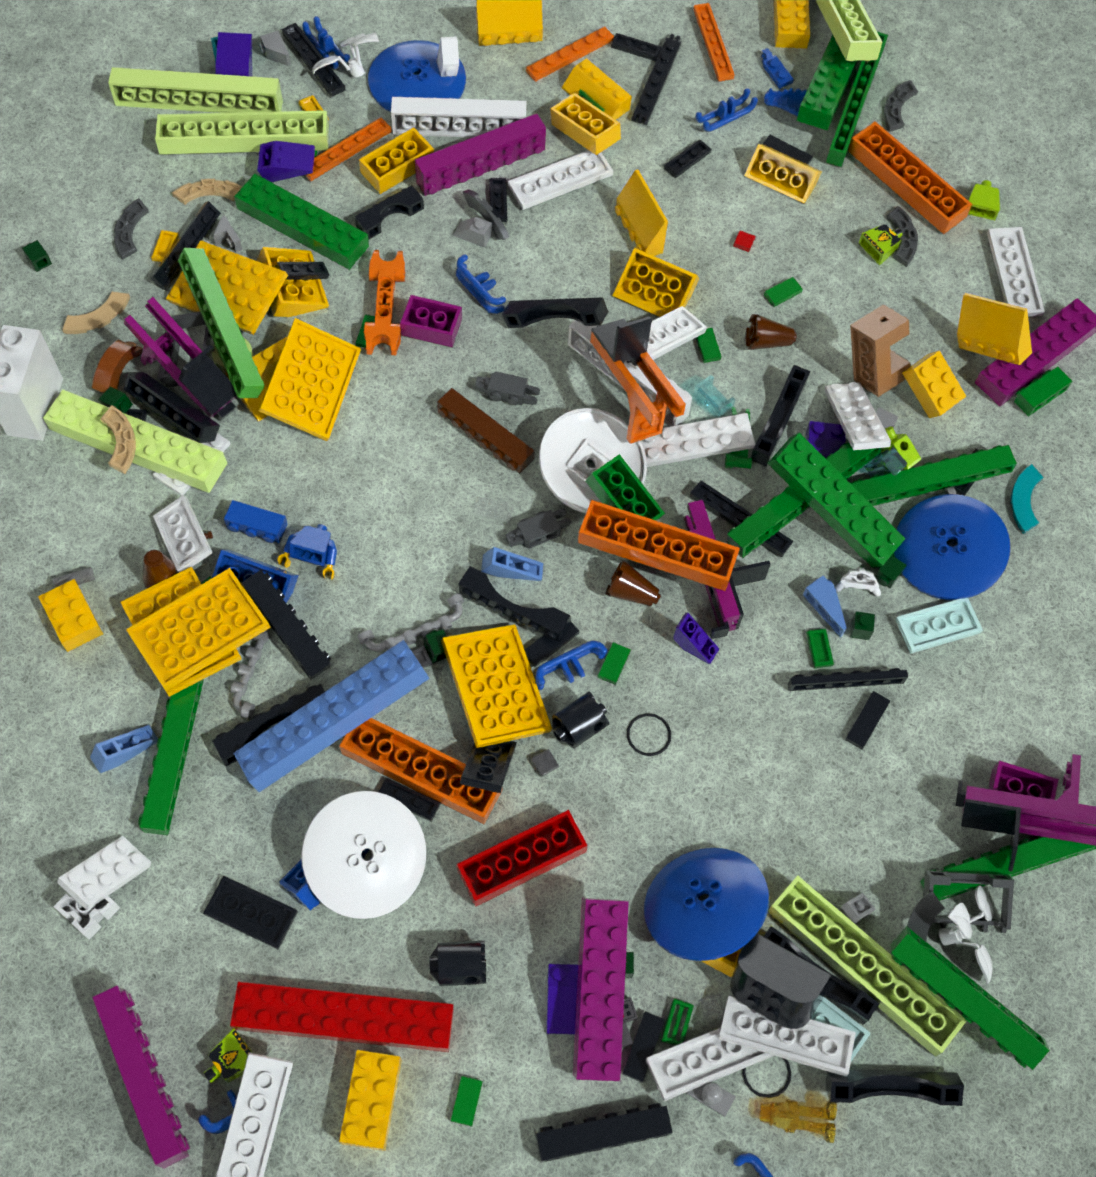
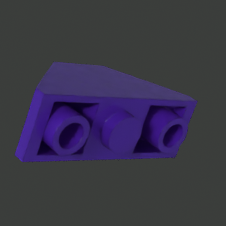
(694, 639)

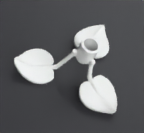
(355, 65)
(963, 930)

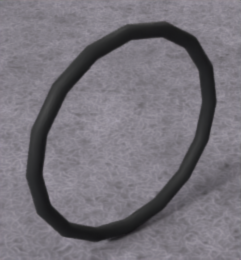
(651, 715)
(771, 1095)

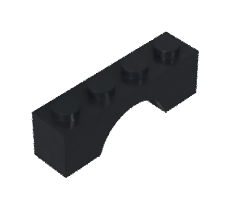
(406, 201)

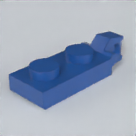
(776, 69)

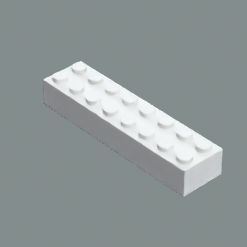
(453, 116)
(579, 340)

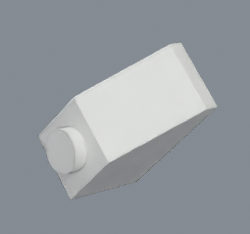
(448, 56)

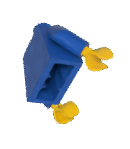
(312, 546)

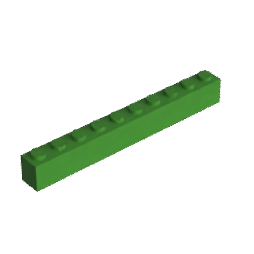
(221, 323)

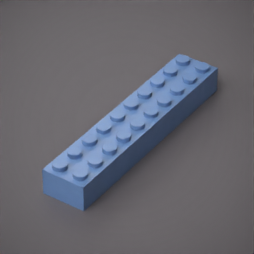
(330, 716)

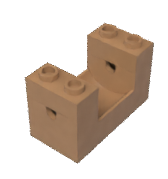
(873, 362)

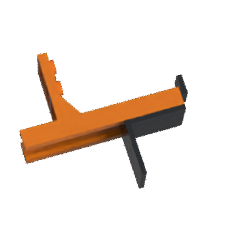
(629, 343)

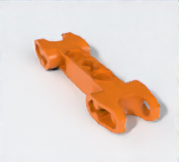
(383, 329)

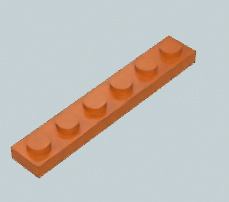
(713, 42)
(569, 54)
(349, 147)

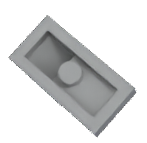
(225, 233)
(857, 908)

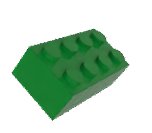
(620, 488)

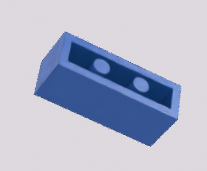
(255, 522)

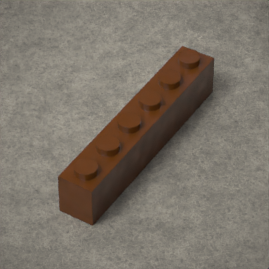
(485, 430)

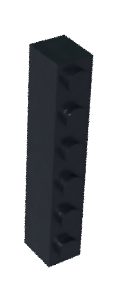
(171, 407)
(286, 625)
(603, 1133)

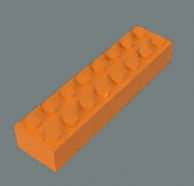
(909, 177)
(658, 545)
(417, 768)

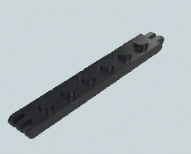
(657, 79)

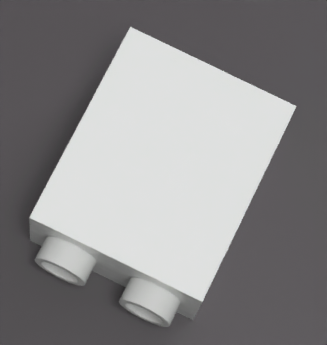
(27, 382)

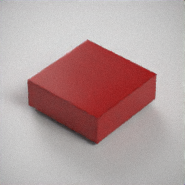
(744, 241)

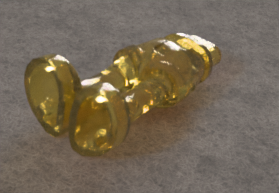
(787, 1114)

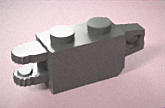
(507, 388)
(538, 529)

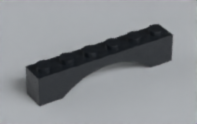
(584, 310)
(780, 416)
(548, 621)
(243, 733)
(843, 995)
(936, 1087)

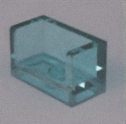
(712, 398)
(886, 462)

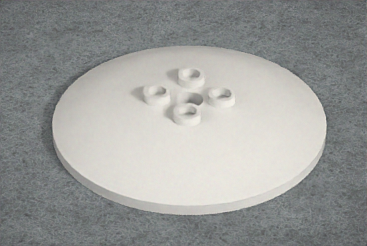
(582, 437)
(334, 858)

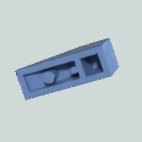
(510, 565)
(825, 600)
(122, 748)

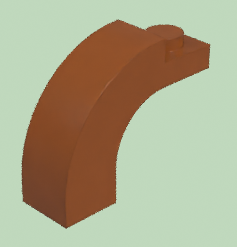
(113, 363)

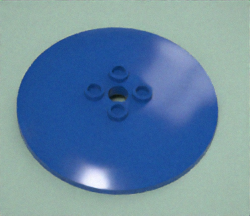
(394, 68)
(957, 570)
(713, 926)

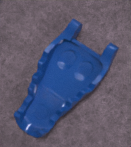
(786, 100)

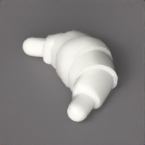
(859, 579)

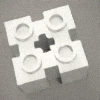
(86, 920)

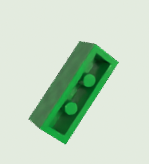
(1042, 391)

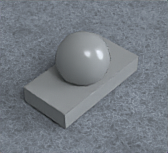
(713, 1097)

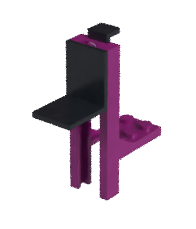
(199, 377)
(724, 603)
(1002, 812)

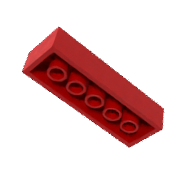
(522, 858)

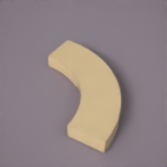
(205, 188)
(98, 318)
(125, 439)

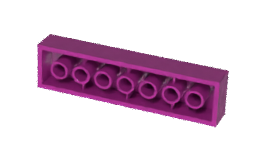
(480, 154)
(1048, 344)
(600, 989)
(141, 1077)

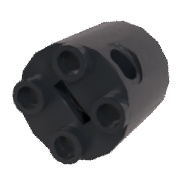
(579, 720)
(458, 963)

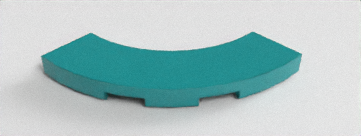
(1021, 498)

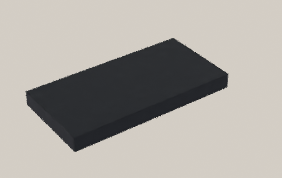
(488, 766)
(250, 912)

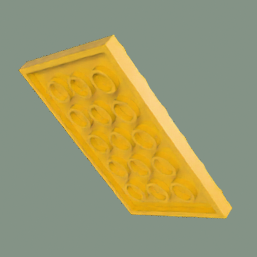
(244, 282)
(310, 379)
(158, 596)
(197, 629)
(496, 685)

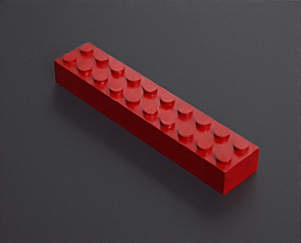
(342, 1016)

